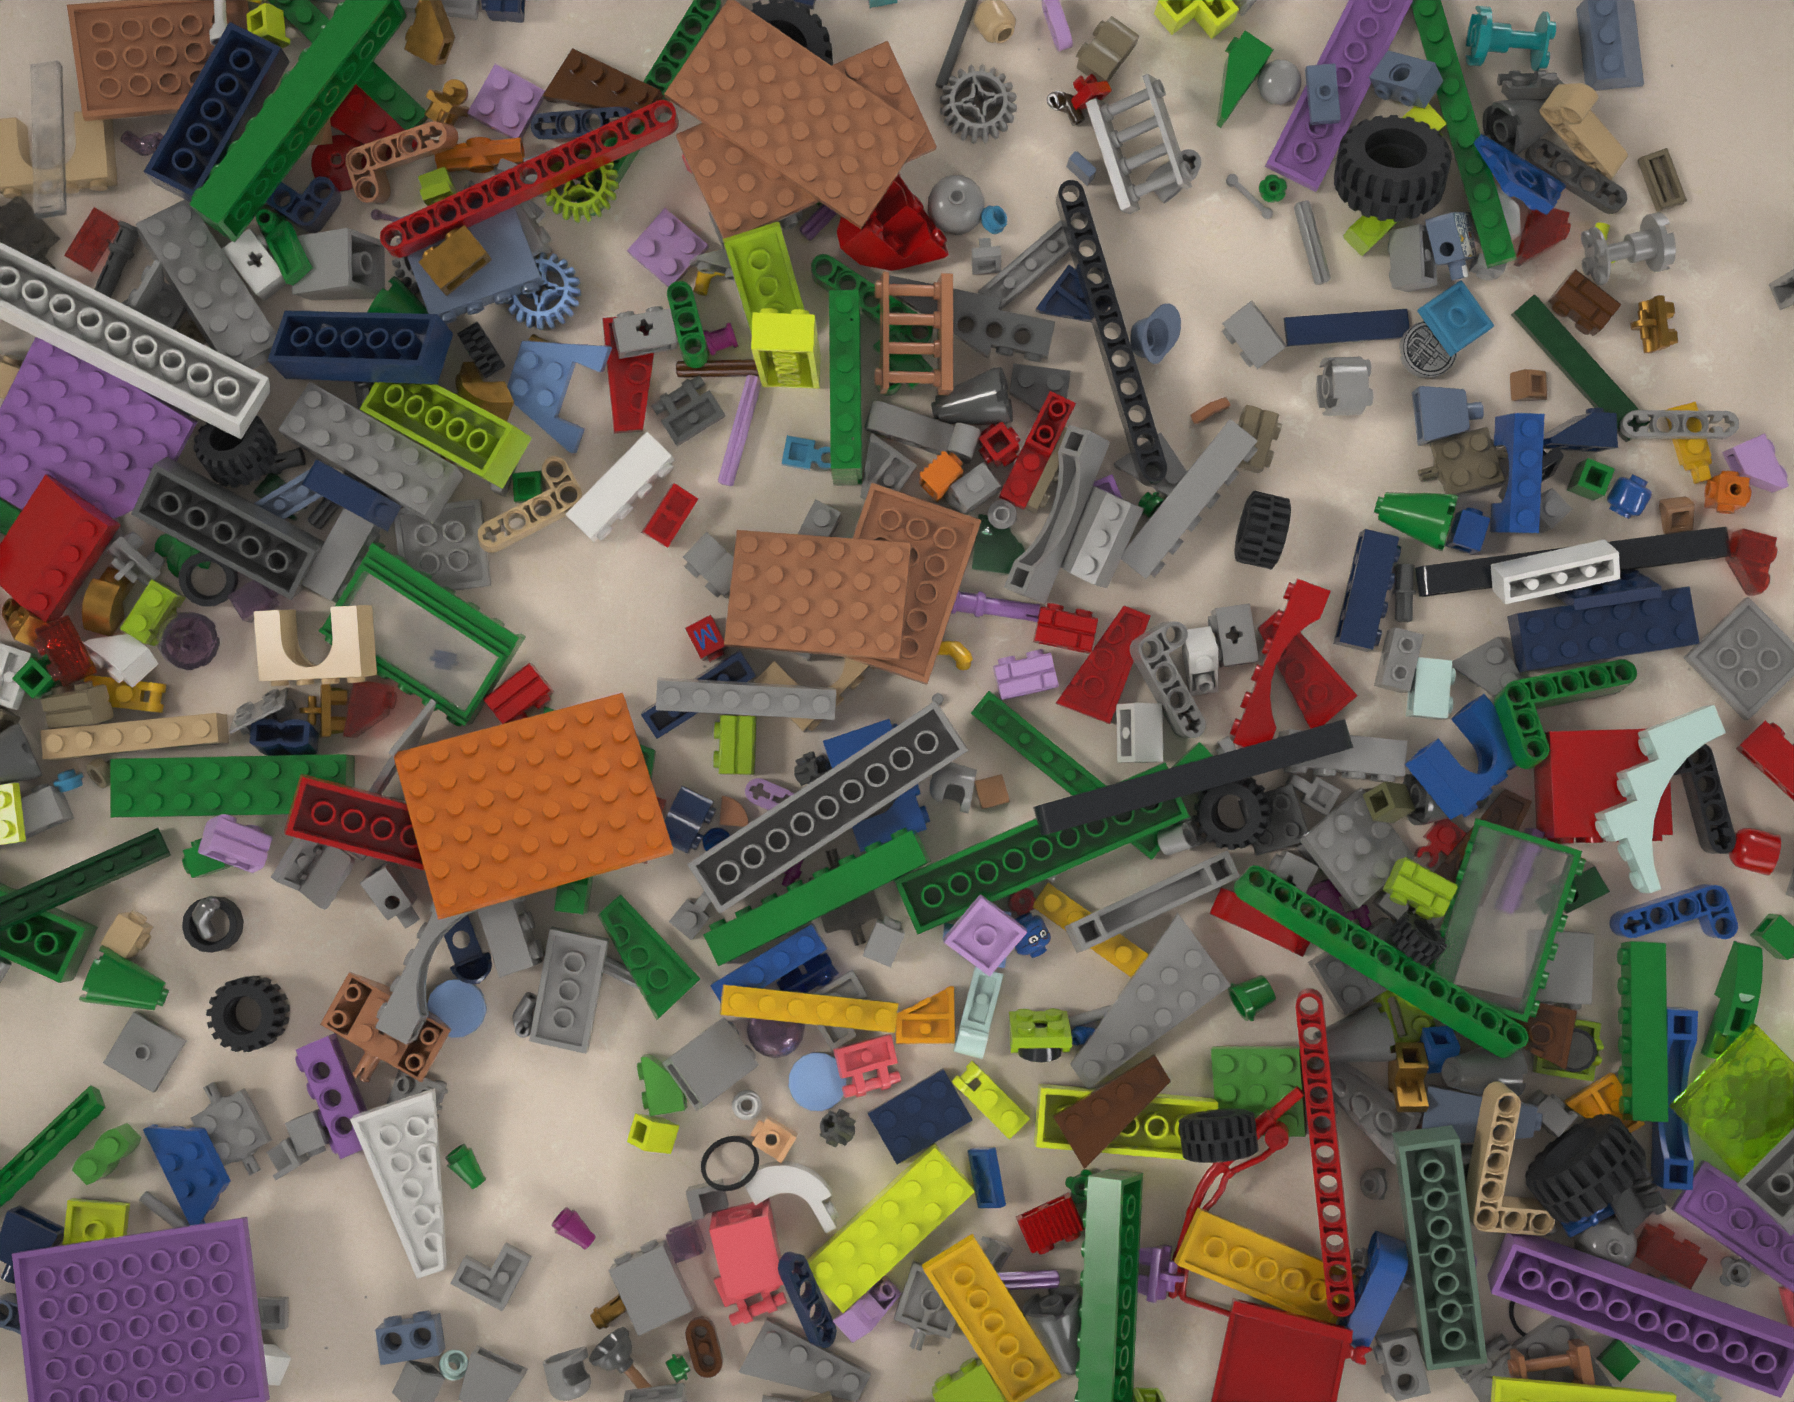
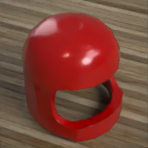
(1756, 851)

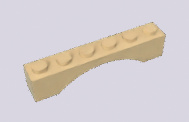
(134, 736)

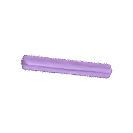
(740, 430)

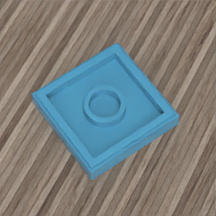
(1455, 318)

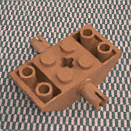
(355, 1019)

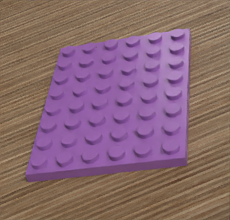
(143, 1318)

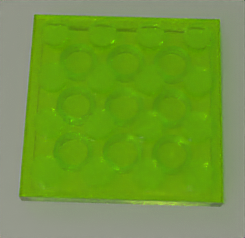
(1742, 1101)

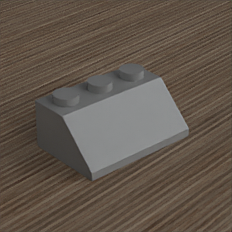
(1101, 537)

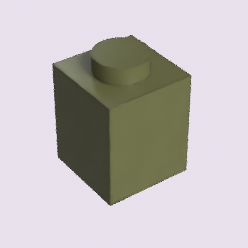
(1389, 802)

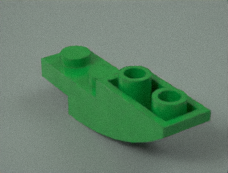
(1739, 998)

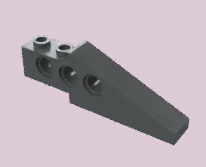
(985, 312)

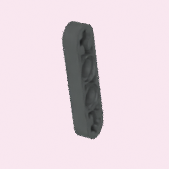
(1578, 171)

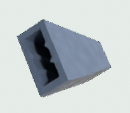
(1462, 1112)

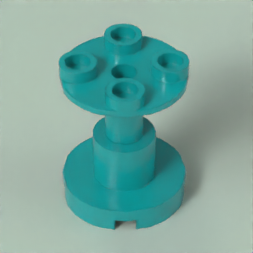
(1496, 37)

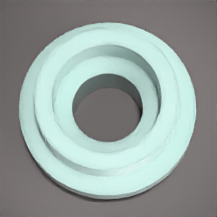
(456, 1357)

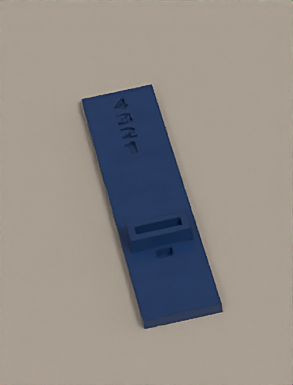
(1346, 327)

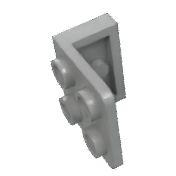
(156, 297)
(314, 870)

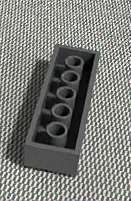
(227, 527)

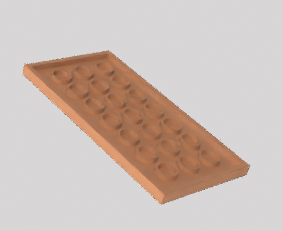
(795, 113)
(750, 194)

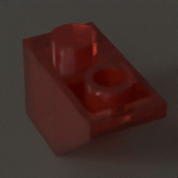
(1751, 559)

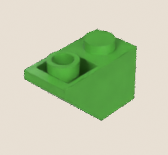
(661, 1091)

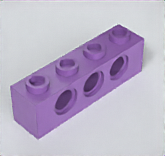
(319, 1087)

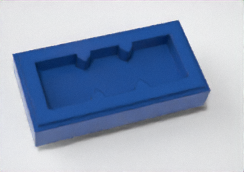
(986, 1177)

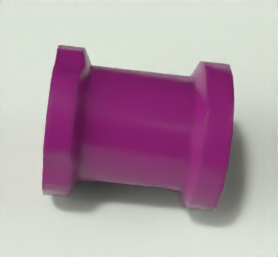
(720, 339)

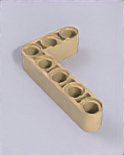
(1495, 1170)

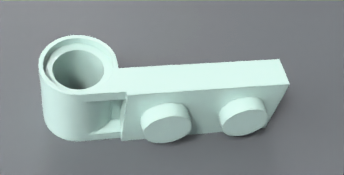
(978, 1013)

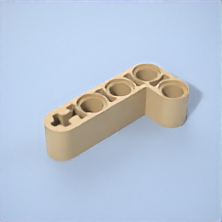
(1571, 118)
(526, 510)

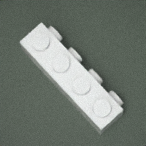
(620, 487)
(1555, 571)

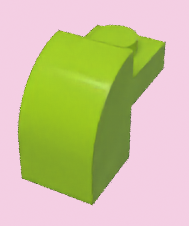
(436, 186)

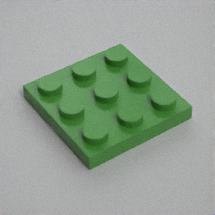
(1258, 1079)

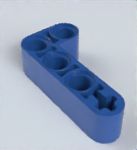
(1669, 914)
(1377, 1287)

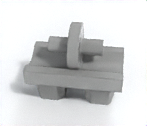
(131, 562)

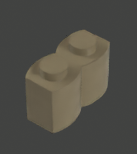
(1107, 50)

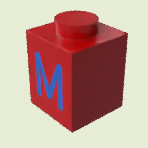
(707, 639)

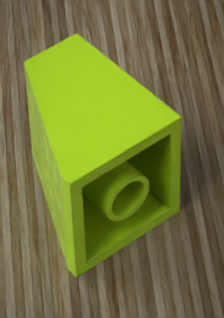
(969, 1384)

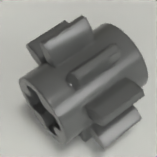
(810, 768)
(837, 1128)

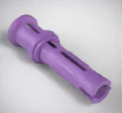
(980, 604)

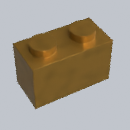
(454, 259)

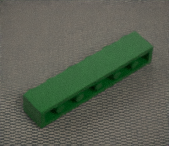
(1643, 1031)

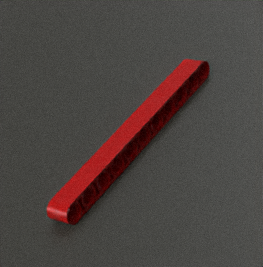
(545, 181)
(1325, 1166)

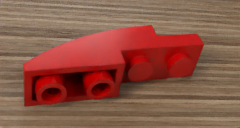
(1037, 450)

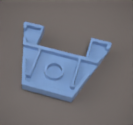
(542, 380)

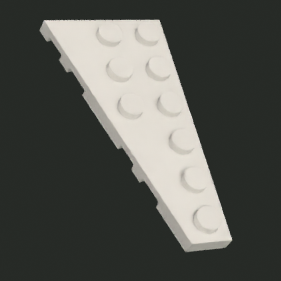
(405, 1162)

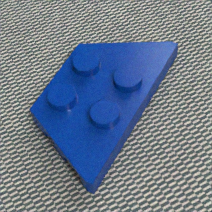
(1520, 177)
(190, 1168)

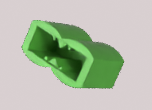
(106, 1153)

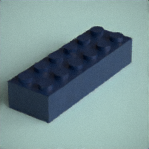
(216, 110)
(361, 347)
(1579, 636)

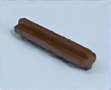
(718, 368)

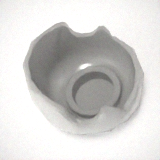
(1279, 82)

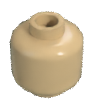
(995, 21)

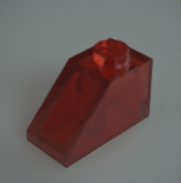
(1541, 234)
(368, 706)

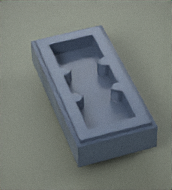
(1322, 94)

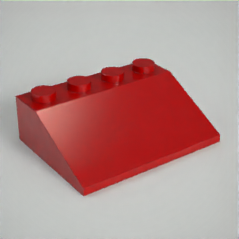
(52, 549)

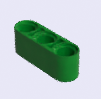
(687, 312)

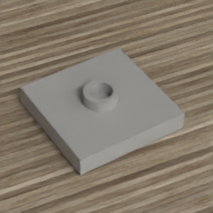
(144, 1051)

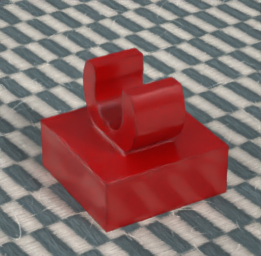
(1088, 90)

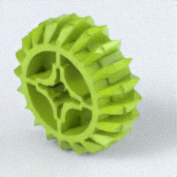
(573, 192)

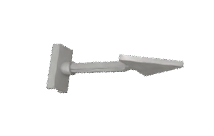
(408, 740)

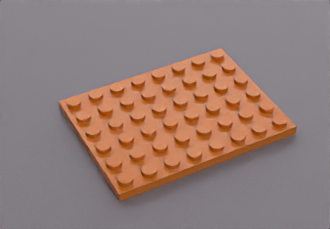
(531, 805)

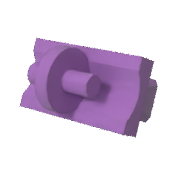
(1162, 1272)

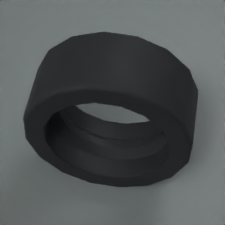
(198, 598)
(235, 929)

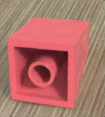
(746, 1249)

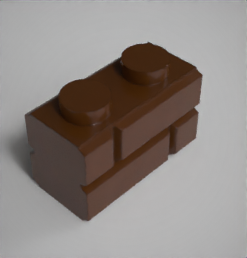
(1583, 303)

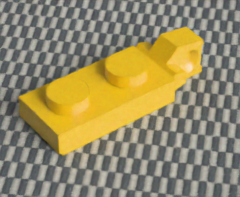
(1693, 453)

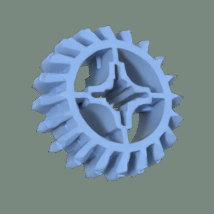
(553, 292)

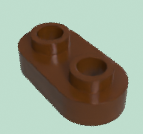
(704, 1345)

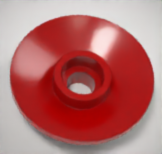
(323, 165)

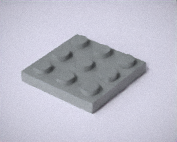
(447, 547)
(1744, 658)
(1355, 849)

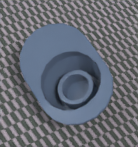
(1156, 334)

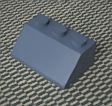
(1609, 44)

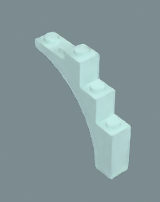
(1633, 821)

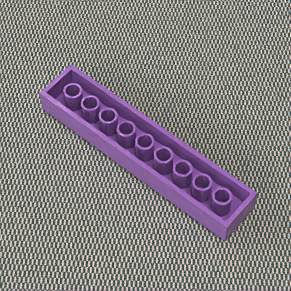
(1644, 1311)

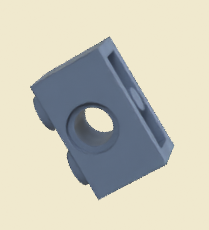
(1406, 79)

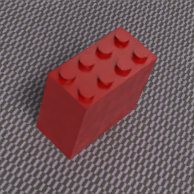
(1582, 780)

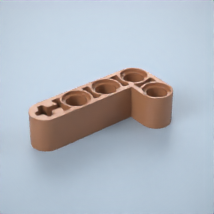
(402, 154)

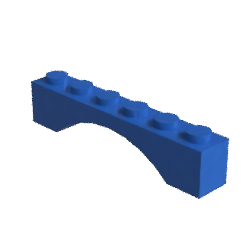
(1671, 1149)

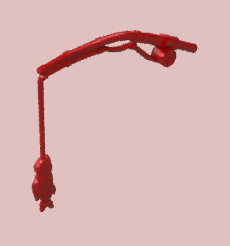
(1276, 1139)

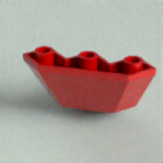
(895, 234)

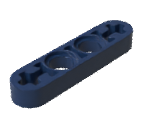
(581, 119)
(812, 1295)

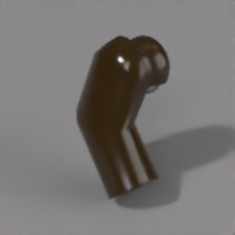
(1062, 102)

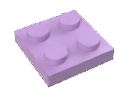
(506, 103)
(667, 248)
(985, 935)

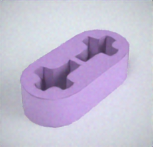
(1057, 24)
(769, 787)

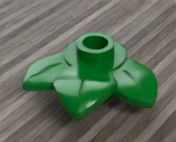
(176, 553)

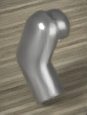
(203, 913)
(523, 1015)

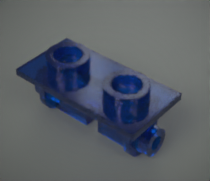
(819, 973)

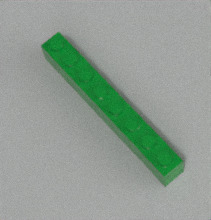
(817, 897)

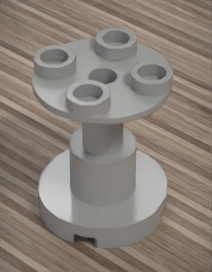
(1648, 244)

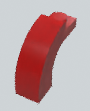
(1240, 914)

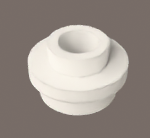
(737, 1107)

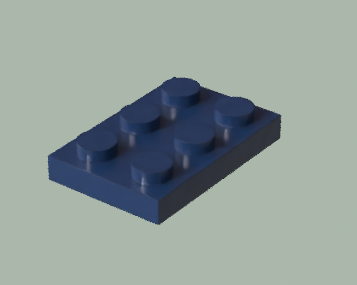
(1629, 588)
(920, 1116)

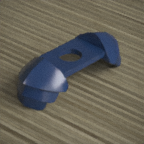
(469, 962)

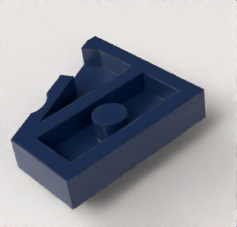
(1067, 299)

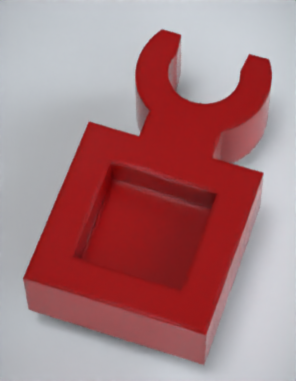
(1442, 838)

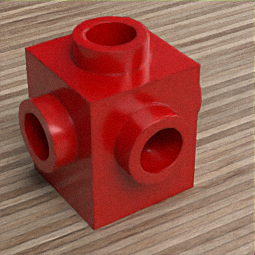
(999, 435)

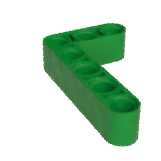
(866, 289)
(1553, 694)

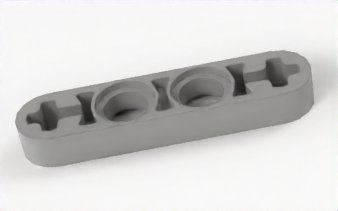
(1678, 420)

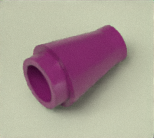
(572, 1227)

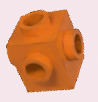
(1727, 492)

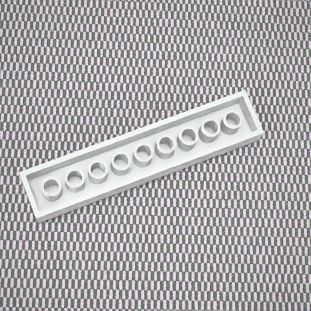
(129, 344)

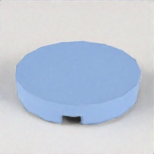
(458, 1006)
(816, 1081)

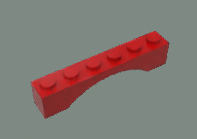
(1303, 607)

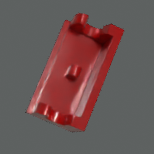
(669, 515)

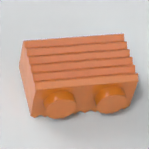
(941, 475)

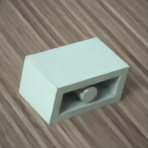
(1431, 689)

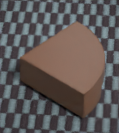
(1210, 409)
(732, 813)

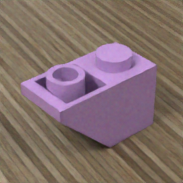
(1758, 462)
(867, 1310)

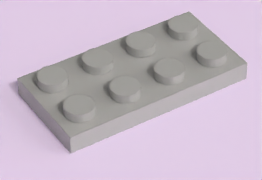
(569, 989)

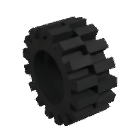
(481, 349)
(1417, 938)

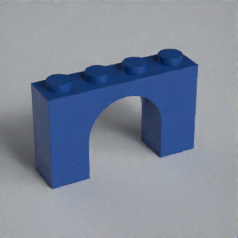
(1523, 440)
(1450, 783)
(904, 811)

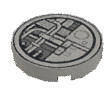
(1423, 352)

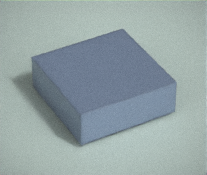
(1081, 168)

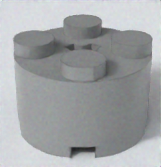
(1344, 386)

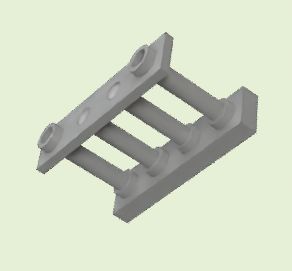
(1111, 141)

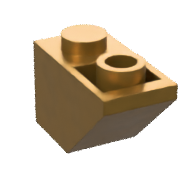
(431, 33)
(21, 622)

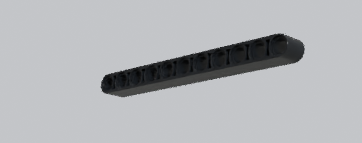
(1110, 319)
(1633, 554)
(1193, 777)

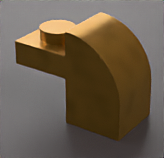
(487, 395)
(104, 602)
(1407, 1076)

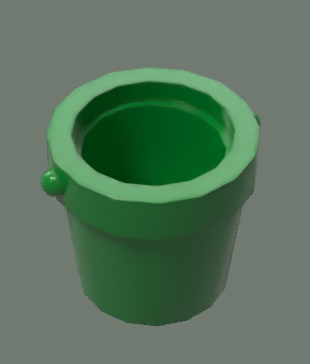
(1251, 996)

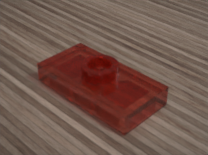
(92, 239)

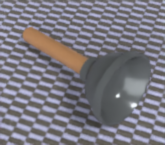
(615, 1353)

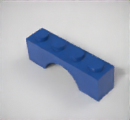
(775, 961)

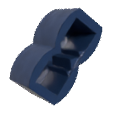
(279, 738)
(687, 818)

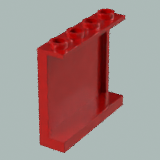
(1279, 1356)

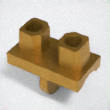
(447, 104)
(1654, 325)
(328, 697)

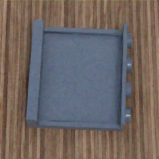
(506, 275)

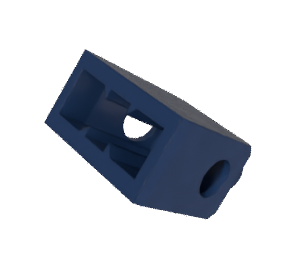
(23, 1232)

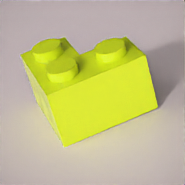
(1210, 14)

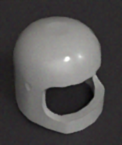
(954, 783)
(567, 1374)

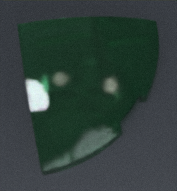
(995, 548)

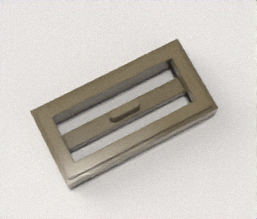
(1661, 180)

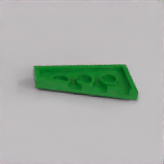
(649, 959)

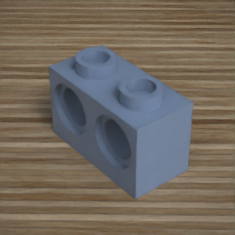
(412, 1345)

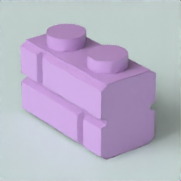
(1026, 675)
(235, 843)

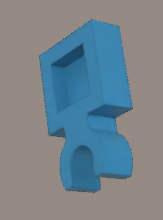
(802, 453)

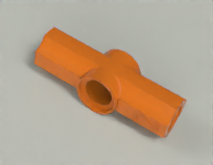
(481, 154)

